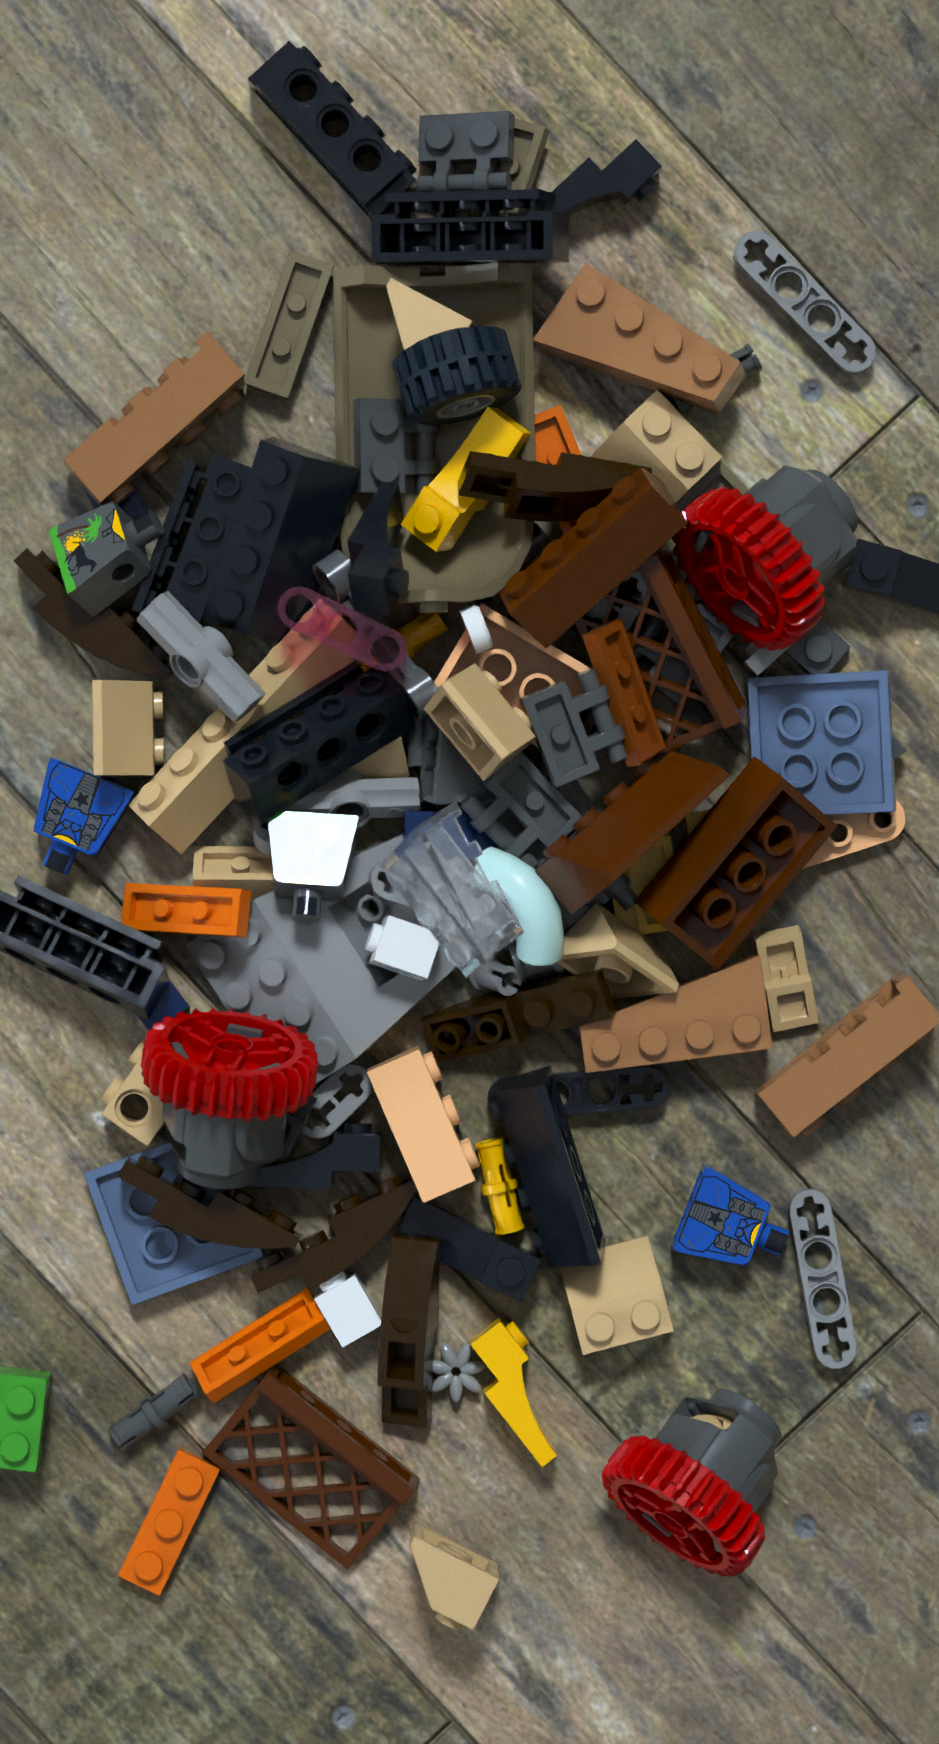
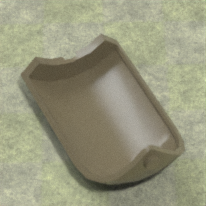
(364, 351)

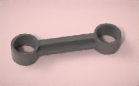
(418, 685)

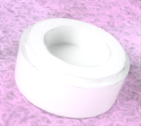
(476, 628)

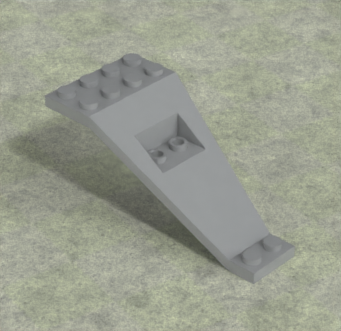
(320, 970)

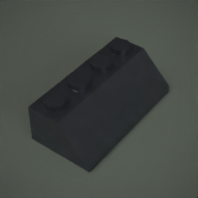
(279, 532)
(549, 1168)

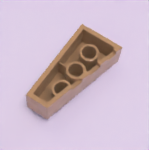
(628, 338)
(157, 422)
(704, 1018)
(848, 1055)

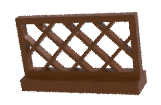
(694, 645)
(342, 1441)

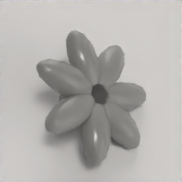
(459, 1380)

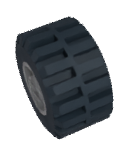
(456, 375)

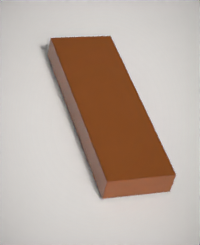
(628, 700)

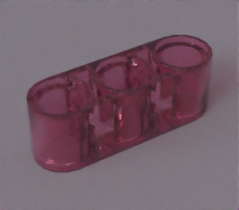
(366, 629)

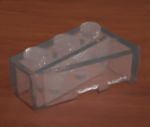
(451, 893)

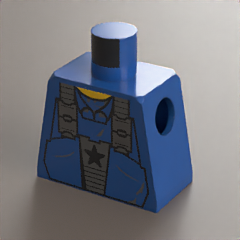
(77, 813)
(726, 1221)

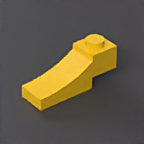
(438, 511)
(504, 1353)

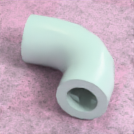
(532, 904)

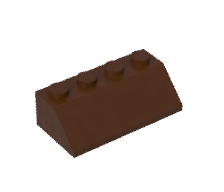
(593, 556)
(627, 827)
(736, 863)

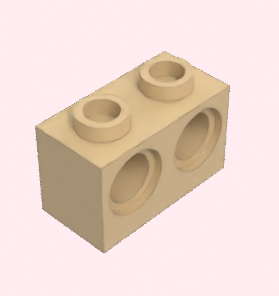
(141, 1129)

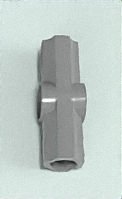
(200, 656)
(363, 797)

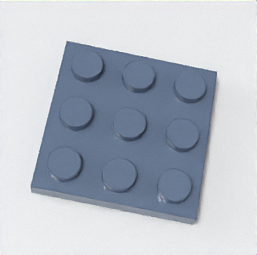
(828, 737)
(148, 1253)

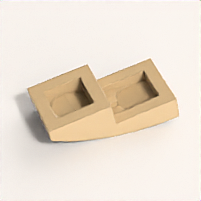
(786, 978)

